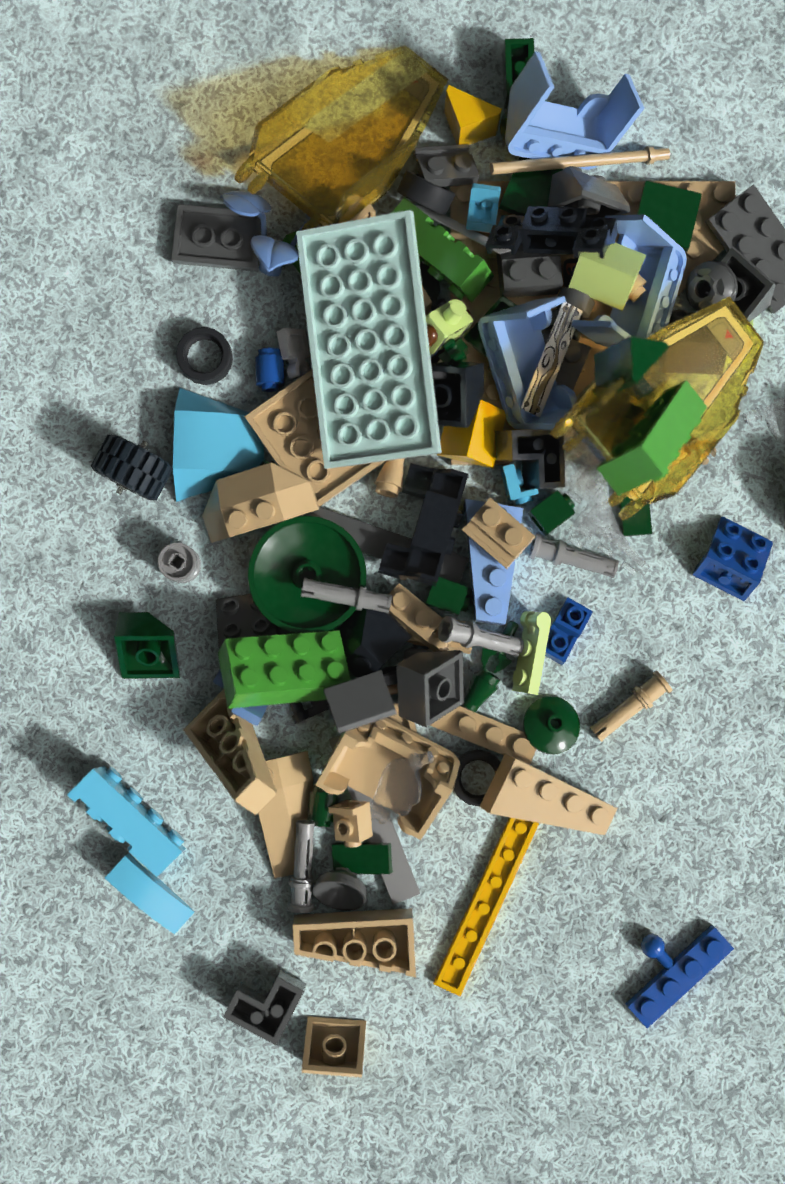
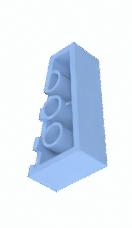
(489, 579)

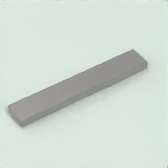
(401, 882)

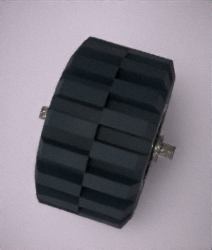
(131, 467)

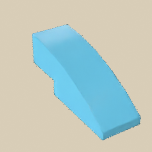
(149, 893)

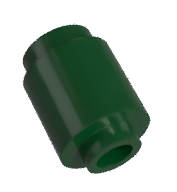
(319, 806)

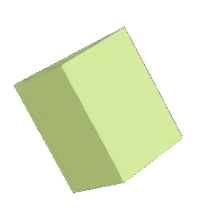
(608, 278)

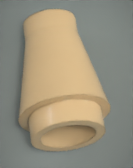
(390, 478)

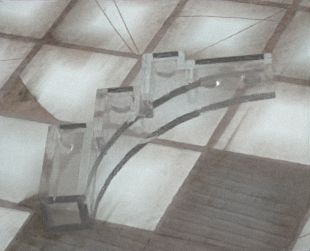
(596, 518)

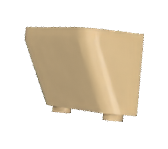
(367, 750)

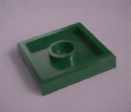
(671, 210)

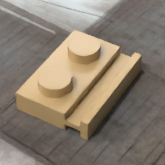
(498, 533)

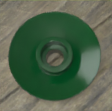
(540, 731)

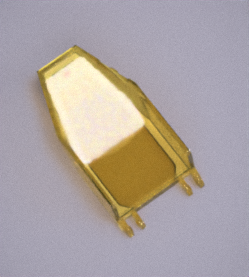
(345, 135)
(708, 349)

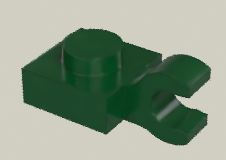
(454, 351)

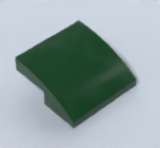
(527, 190)

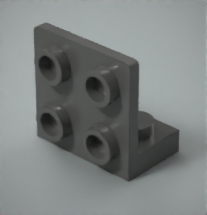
(241, 618)

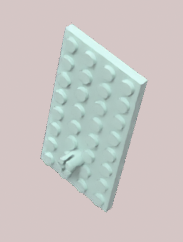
(368, 340)

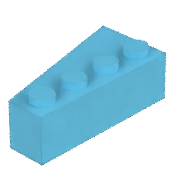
(128, 818)

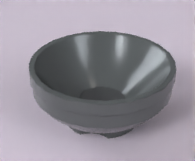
(721, 280)
(340, 889)

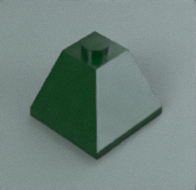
(145, 647)

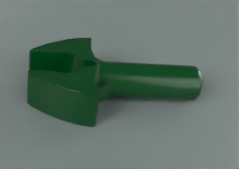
(509, 630)

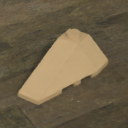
(278, 818)

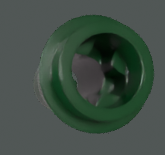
(480, 689)

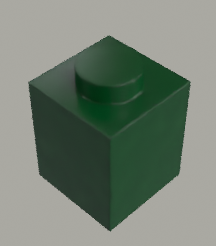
(552, 512)
(449, 597)

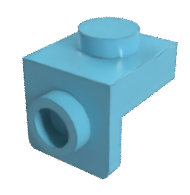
(483, 207)

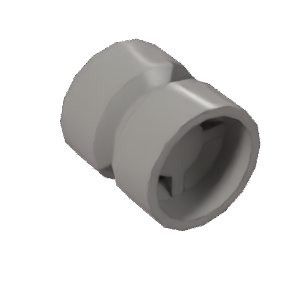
(179, 563)

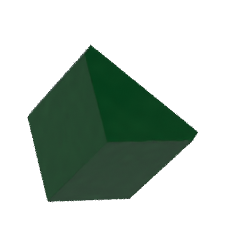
(628, 357)

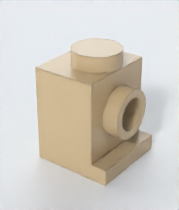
(352, 822)

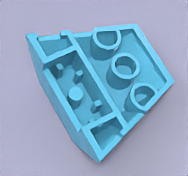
(210, 443)

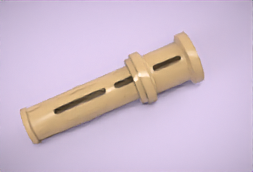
(642, 698)

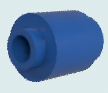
(269, 369)

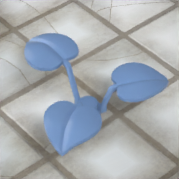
(270, 252)

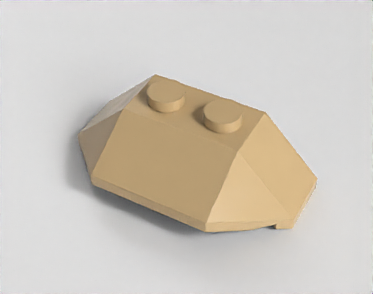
(256, 500)

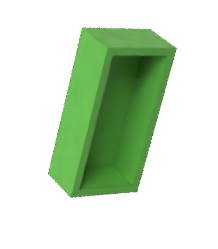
(281, 668)

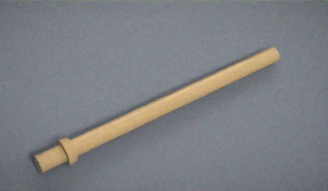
(648, 155)

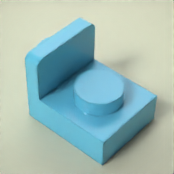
(512, 481)

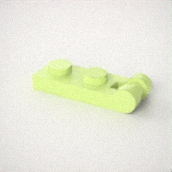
(531, 660)

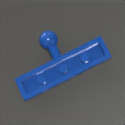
(678, 973)

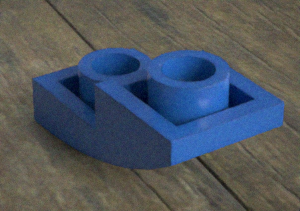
(566, 630)

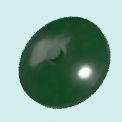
(301, 550)

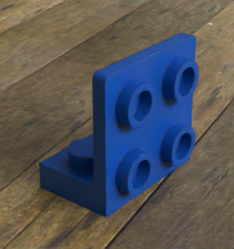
(734, 559)

